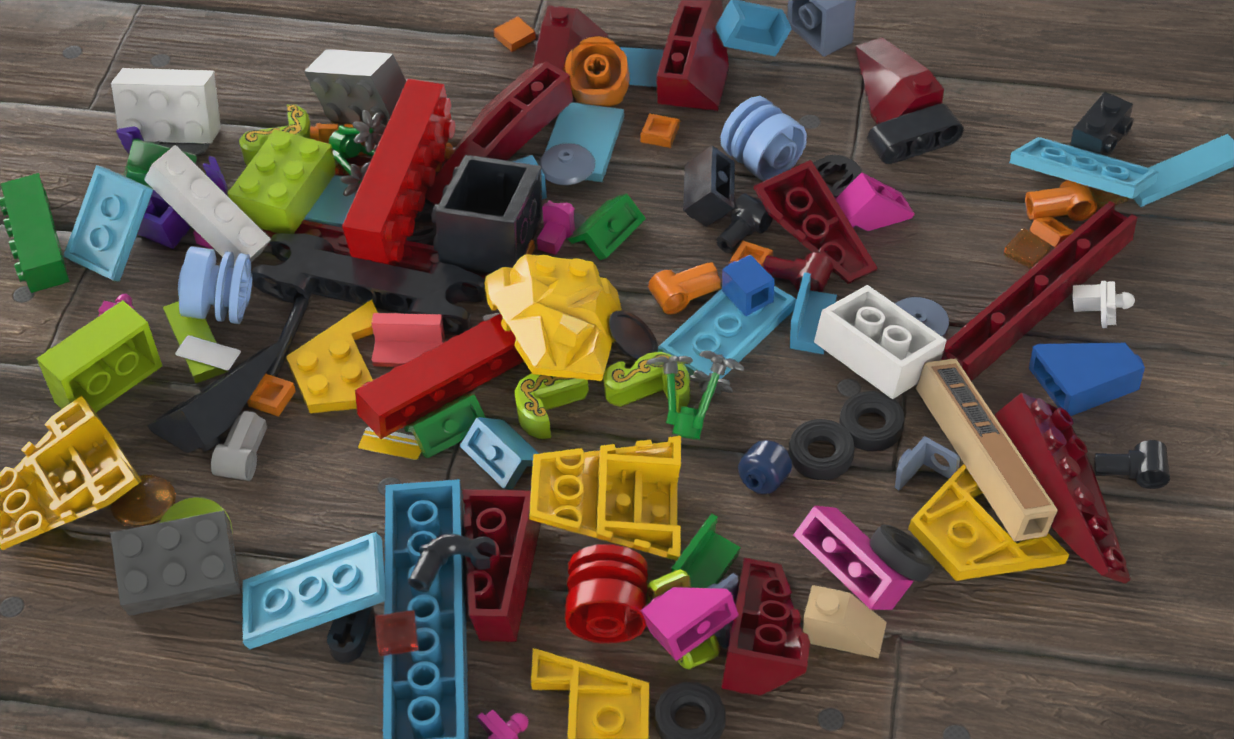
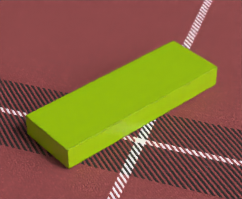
(194, 327)

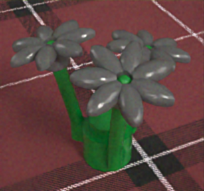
(348, 145)
(690, 420)

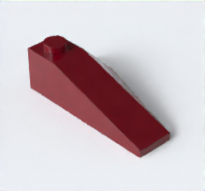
(562, 32)
(895, 81)
(813, 216)
(767, 635)

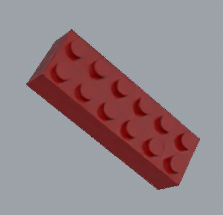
(400, 173)

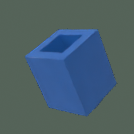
(748, 285)

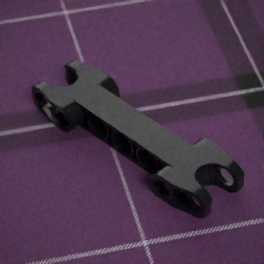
(317, 270)

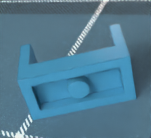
(753, 27)

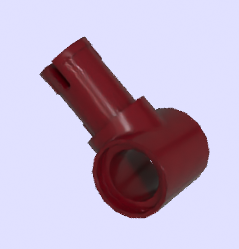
(814, 263)

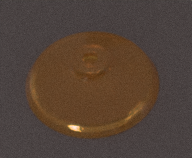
(145, 502)

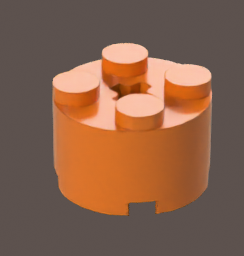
(592, 56)

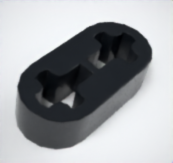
(359, 631)

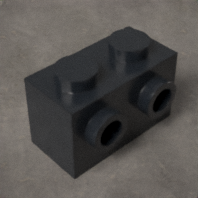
(1103, 125)
(709, 186)

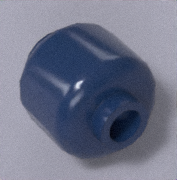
(765, 464)

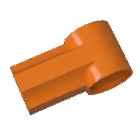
(1068, 199)
(676, 290)

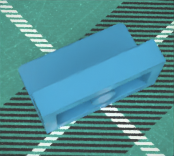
(643, 65)
(807, 316)
(498, 450)

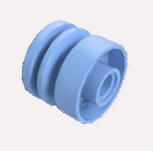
(763, 138)
(208, 284)

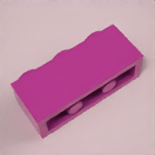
(851, 559)

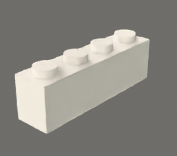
(205, 205)

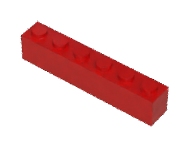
(437, 377)

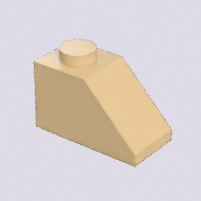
(842, 622)

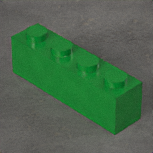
(33, 233)

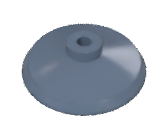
(567, 164)

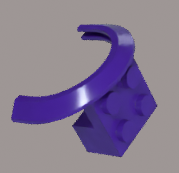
(160, 220)

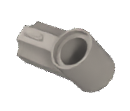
(239, 453)

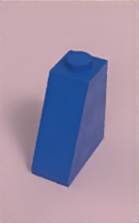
(1086, 373)

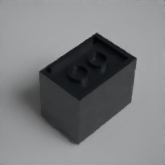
(488, 214)

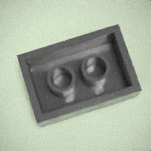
(356, 82)
(175, 563)

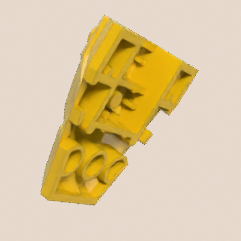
(556, 314)
(63, 475)

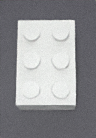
(168, 104)
(878, 340)

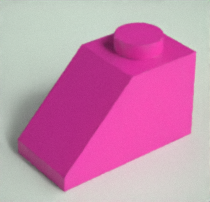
(873, 204)
(688, 617)

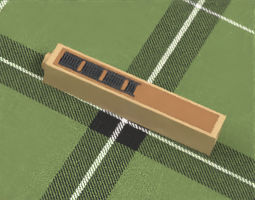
(986, 450)

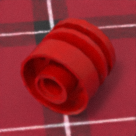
(606, 594)

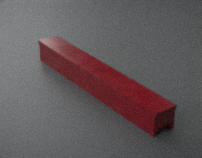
(1040, 290)

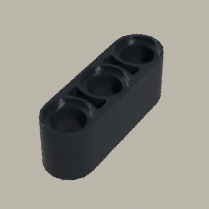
(915, 133)

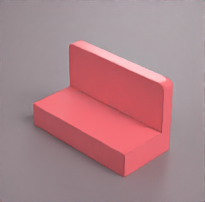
(404, 337)

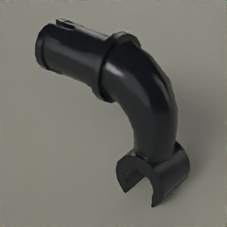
(437, 553)

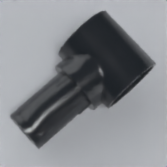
(747, 217)
(1144, 463)

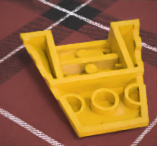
(612, 494)

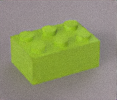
(284, 181)
(101, 359)

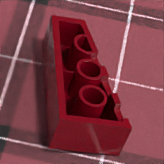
(500, 592)

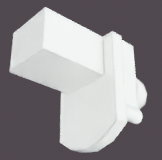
(1101, 298)

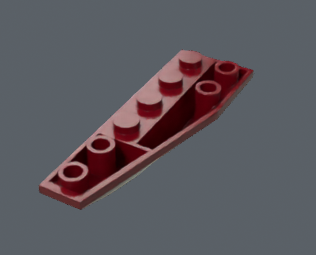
(694, 58)
(509, 120)
(1064, 471)

